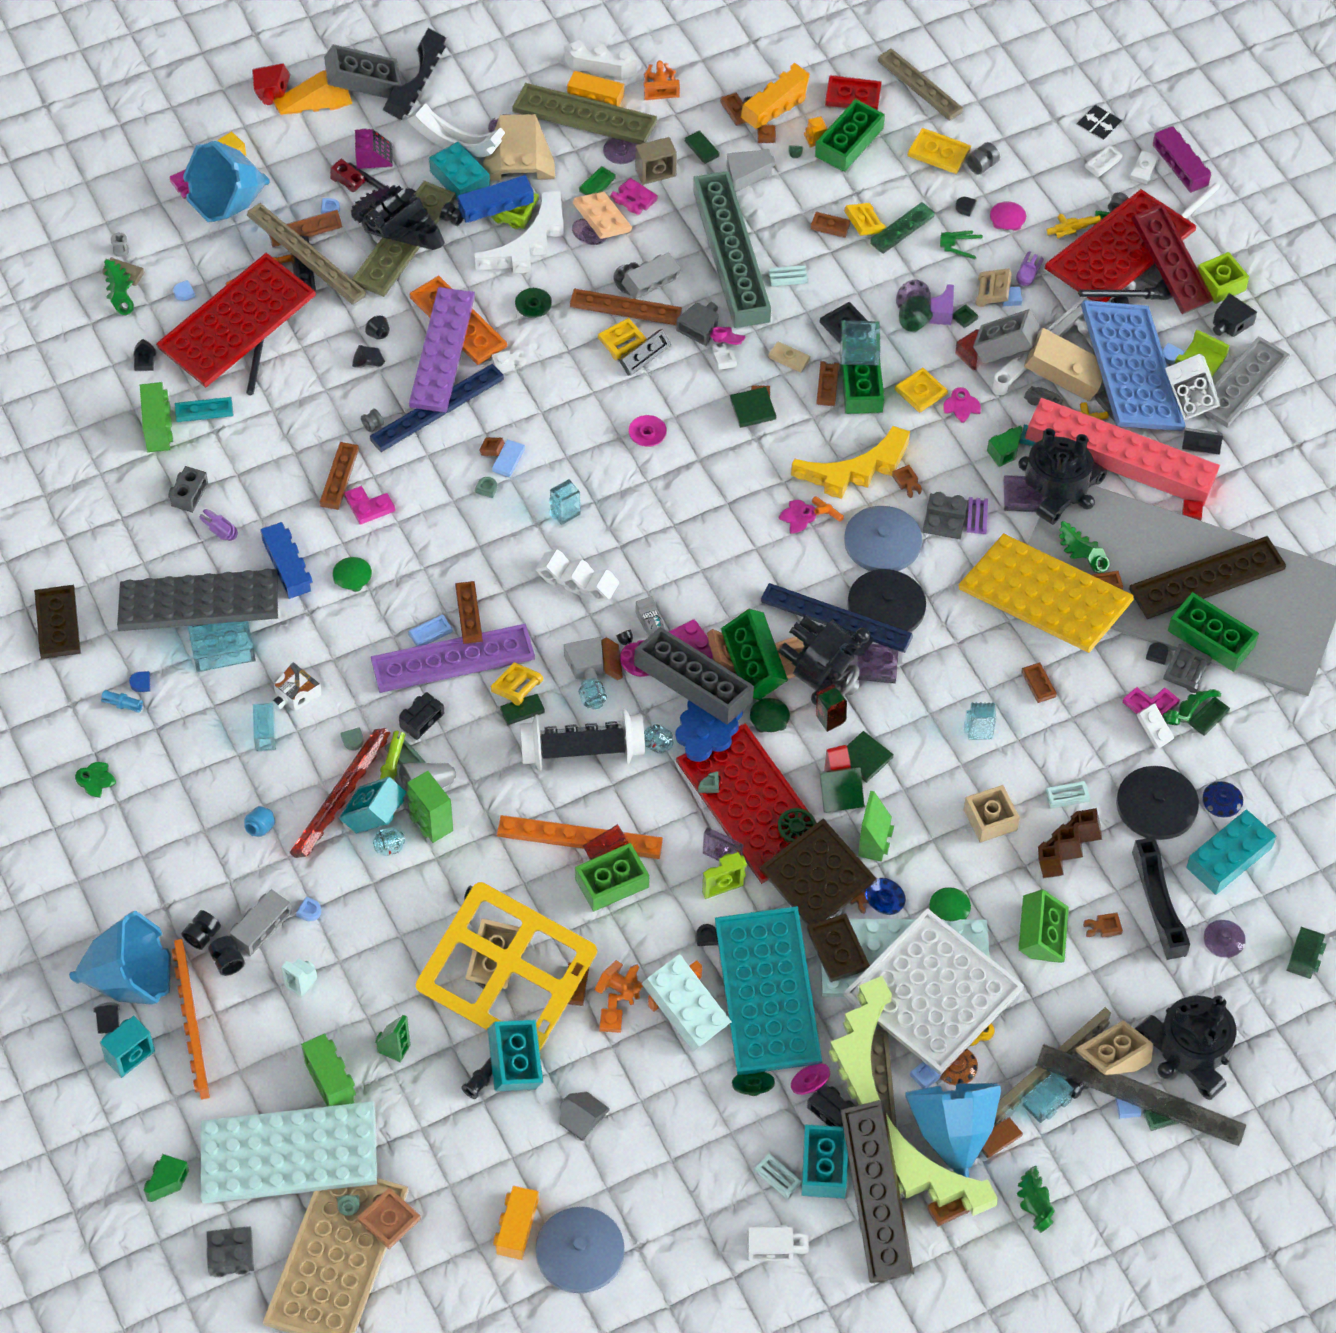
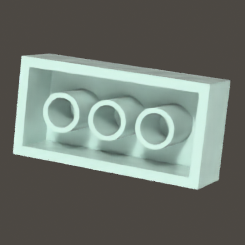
(686, 1002)

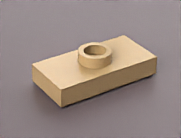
(789, 357)

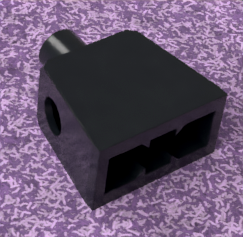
(1233, 317)

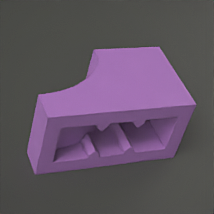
(943, 307)

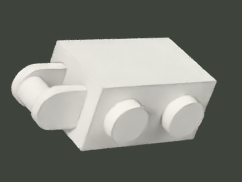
(775, 1243)

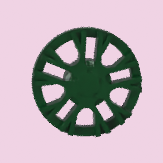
(795, 825)

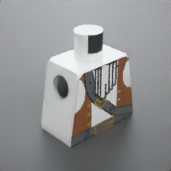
(295, 688)

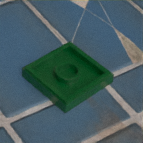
(753, 407)
(868, 755)
(842, 789)

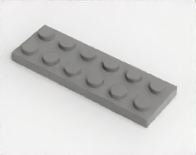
(1246, 379)

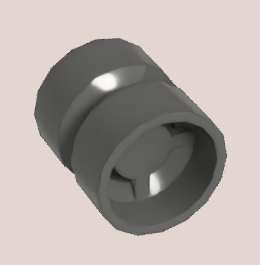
(982, 158)

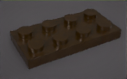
(57, 621)

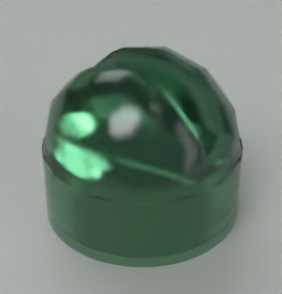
(795, 151)

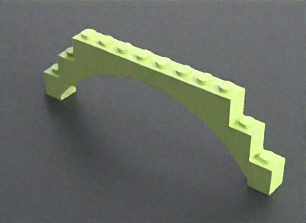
(913, 1169)

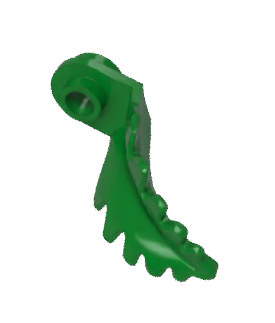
(118, 287)
(1083, 548)
(1188, 707)
(1036, 1199)

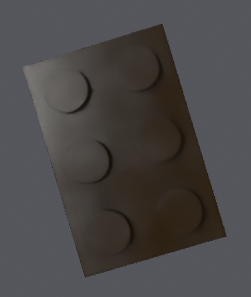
(838, 947)

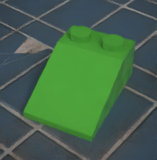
(875, 830)

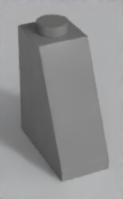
(749, 167)

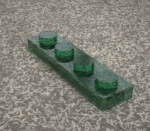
(902, 227)

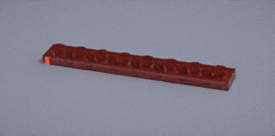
(337, 797)

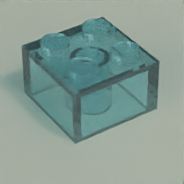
(860, 342)

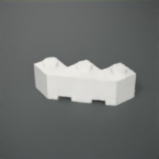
(600, 61)
(577, 576)

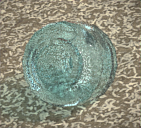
(592, 693)
(658, 738)
(388, 841)

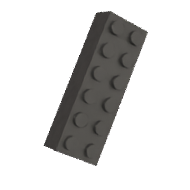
(693, 675)

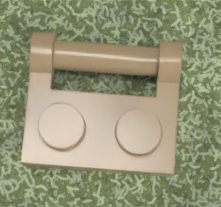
(998, 289)

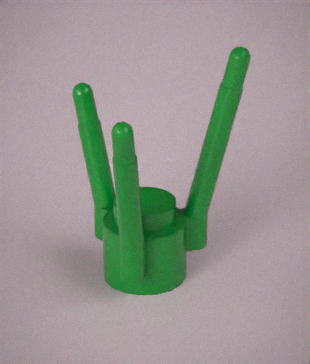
(949, 239)

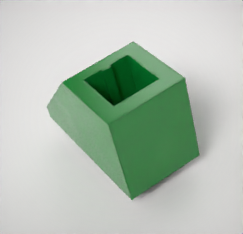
(1004, 447)
(166, 1178)

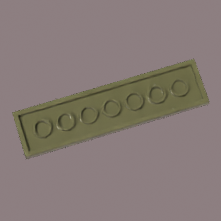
(585, 114)
(391, 256)

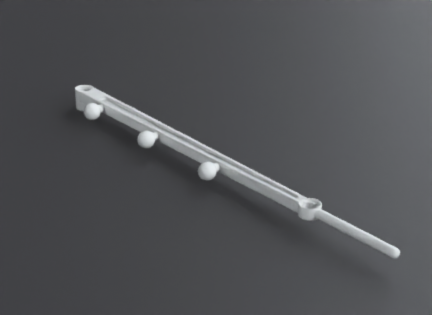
(1072, 317)

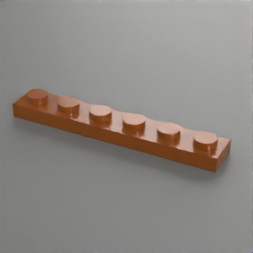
(625, 306)

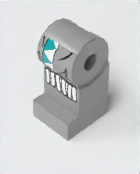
(648, 615)

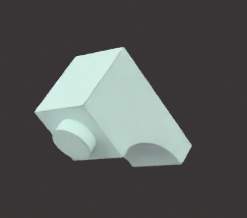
(299, 976)

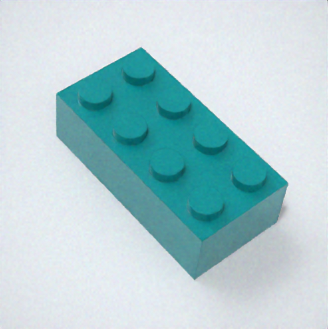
(1231, 851)

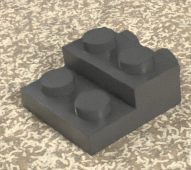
(945, 515)
(230, 1251)

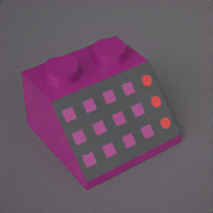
(372, 149)

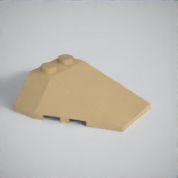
(521, 149)

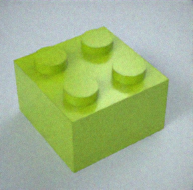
(1223, 276)

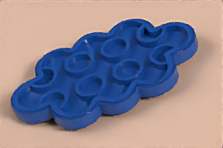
(704, 733)

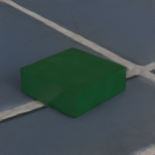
(965, 316)

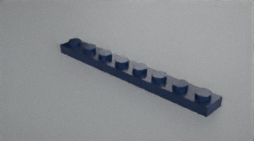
(420, 418)
(824, 613)

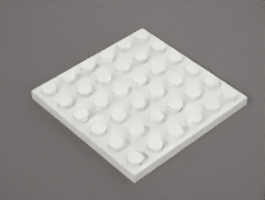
(939, 990)

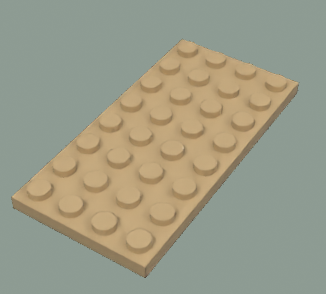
(329, 1266)

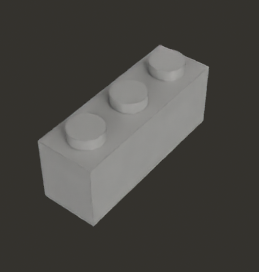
(651, 275)
(260, 922)

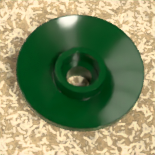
(533, 302)
(753, 1083)

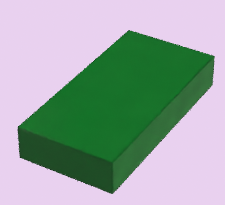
(597, 181)

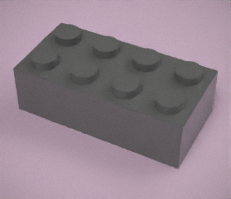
(361, 71)

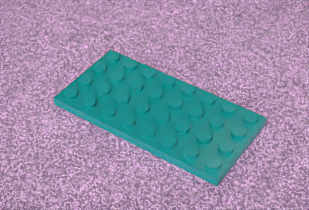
(768, 991)

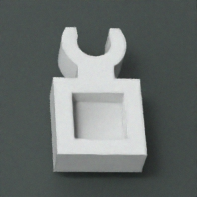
(724, 358)
(506, 361)

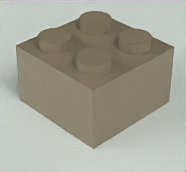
(655, 160)

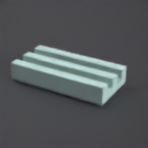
(787, 273)
(1069, 797)
(790, 1188)

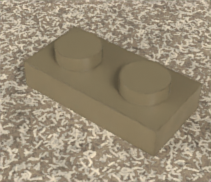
(135, 271)

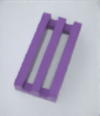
(978, 503)

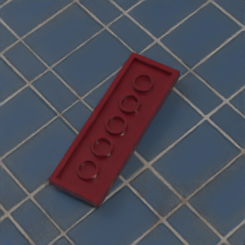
(1172, 259)

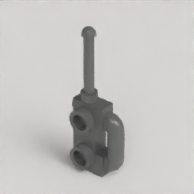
(1034, 395)

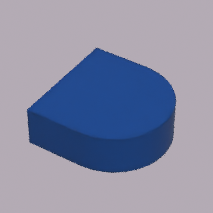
(140, 681)

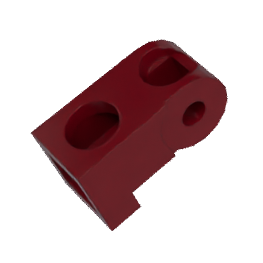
(346, 175)

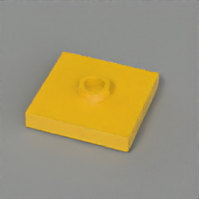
(921, 390)

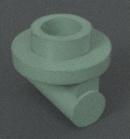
(348, 1204)

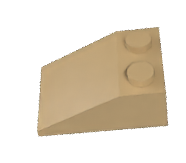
(481, 967)
(1117, 1050)

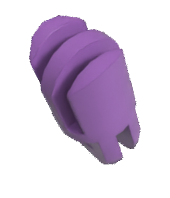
(1028, 270)
(219, 525)

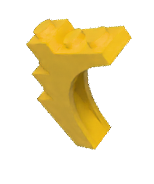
(859, 470)

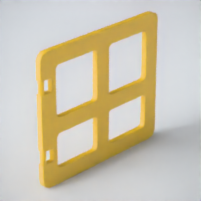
(507, 960)

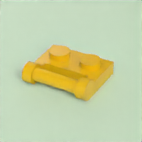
(864, 218)
(619, 334)
(512, 679)

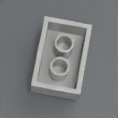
(1006, 336)

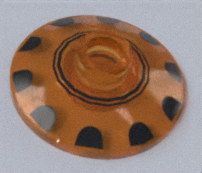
(962, 1072)

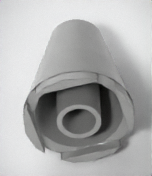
(442, 773)

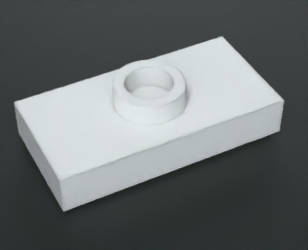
(1103, 161)
(1144, 167)

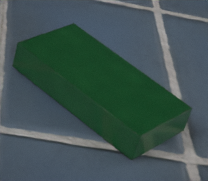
(702, 147)
(527, 709)
(1209, 716)

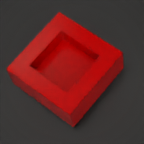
(1192, 509)

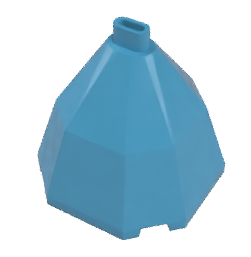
(221, 181)
(127, 962)
(956, 1120)

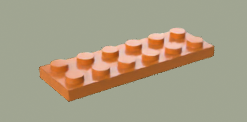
(480, 337)

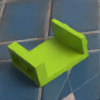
(1211, 348)

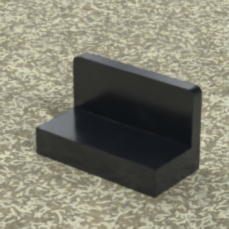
(1202, 441)

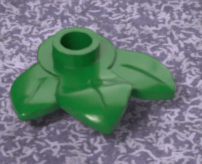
(97, 778)

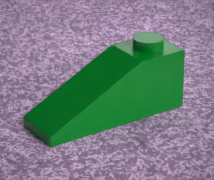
(394, 1039)

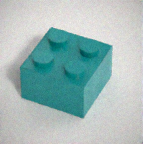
(127, 1046)

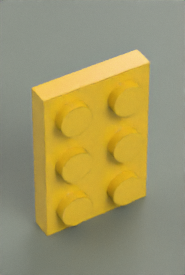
(939, 150)

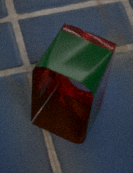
(831, 707)

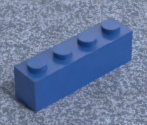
(495, 199)
(286, 560)

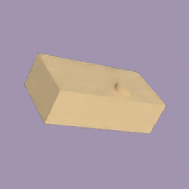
(1064, 364)

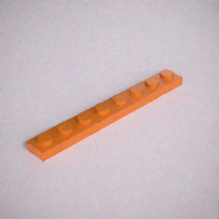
(570, 835)
(190, 1026)

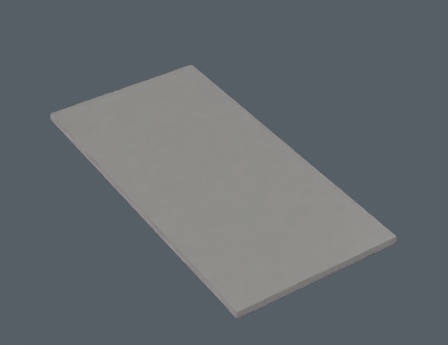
(1287, 609)

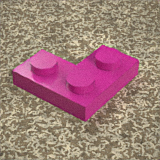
(368, 509)
(1138, 700)

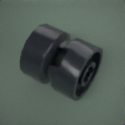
(200, 931)
(226, 955)

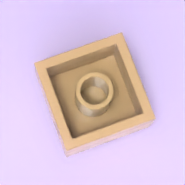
(991, 813)

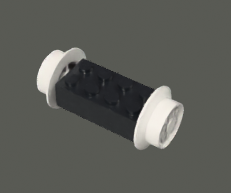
(582, 740)

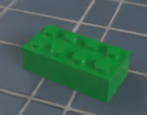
(849, 135)
(862, 388)
(1213, 632)
(754, 652)

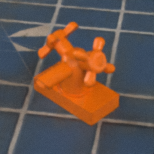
(660, 87)
(627, 986)

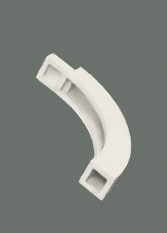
(444, 135)

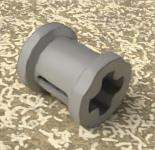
(119, 241)

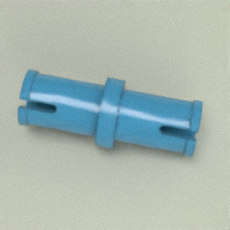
(122, 701)

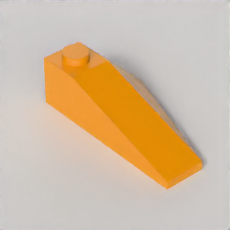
(314, 95)

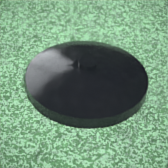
(888, 598)
(1157, 802)

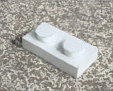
(1155, 726)

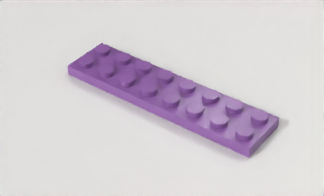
(442, 349)
(452, 658)

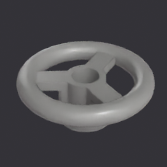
(847, 683)

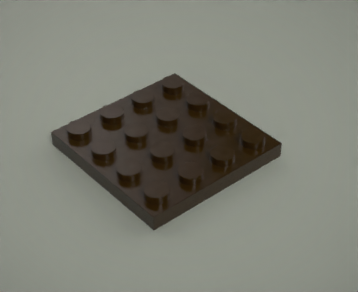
(818, 873)

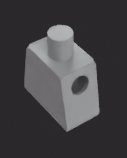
(585, 658)

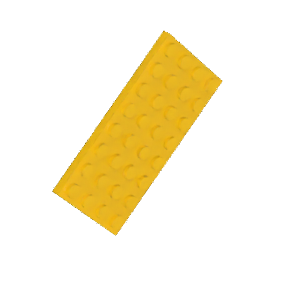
(1046, 592)

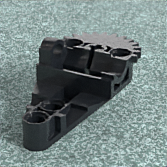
(408, 218)

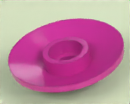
(647, 425)
(810, 1079)

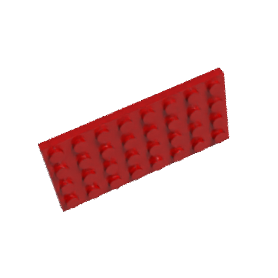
(1112, 250)
(236, 319)
(749, 796)

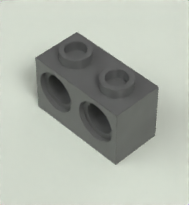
(188, 489)

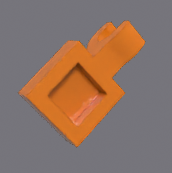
(612, 1017)

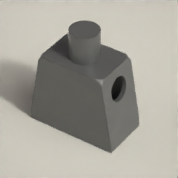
(698, 322)

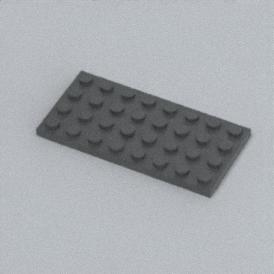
(198, 600)

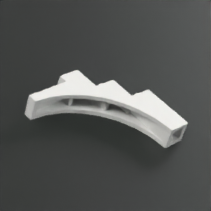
(533, 242)

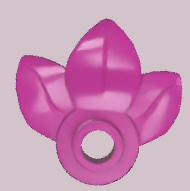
(725, 334)
(961, 406)
(796, 515)

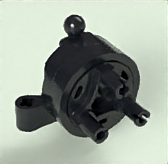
(1062, 473)
(825, 652)
(1194, 1040)

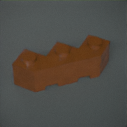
(1067, 842)

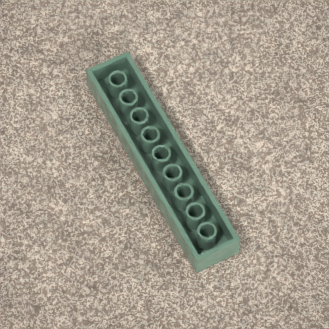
(731, 249)

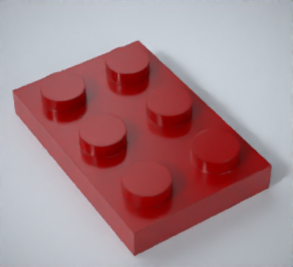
(843, 91)

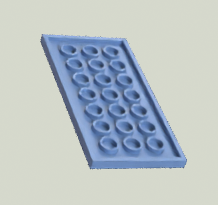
(1132, 366)

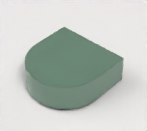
(486, 486)
(352, 739)

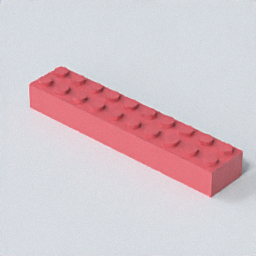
(1128, 452)

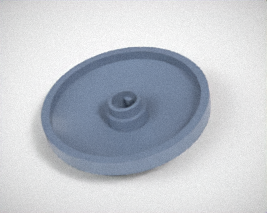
(883, 538)
(580, 1250)

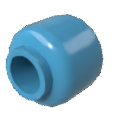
(259, 821)

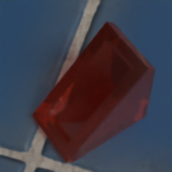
(966, 351)

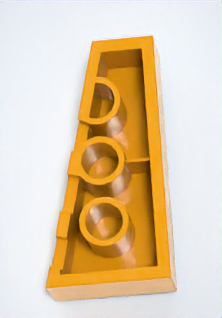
(776, 97)

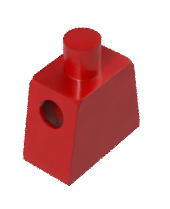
(270, 82)

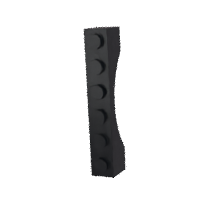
(402, 96)
(1168, 925)

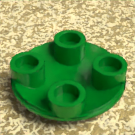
(352, 573)
(950, 904)

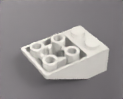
(1193, 386)

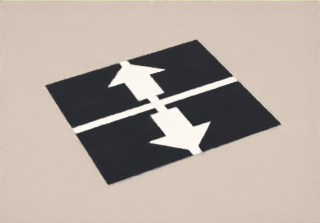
(1099, 122)

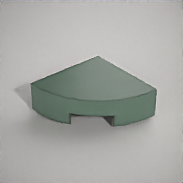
(709, 784)

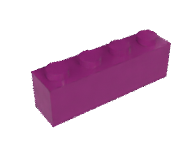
(1181, 159)

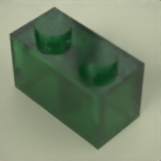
(1306, 952)

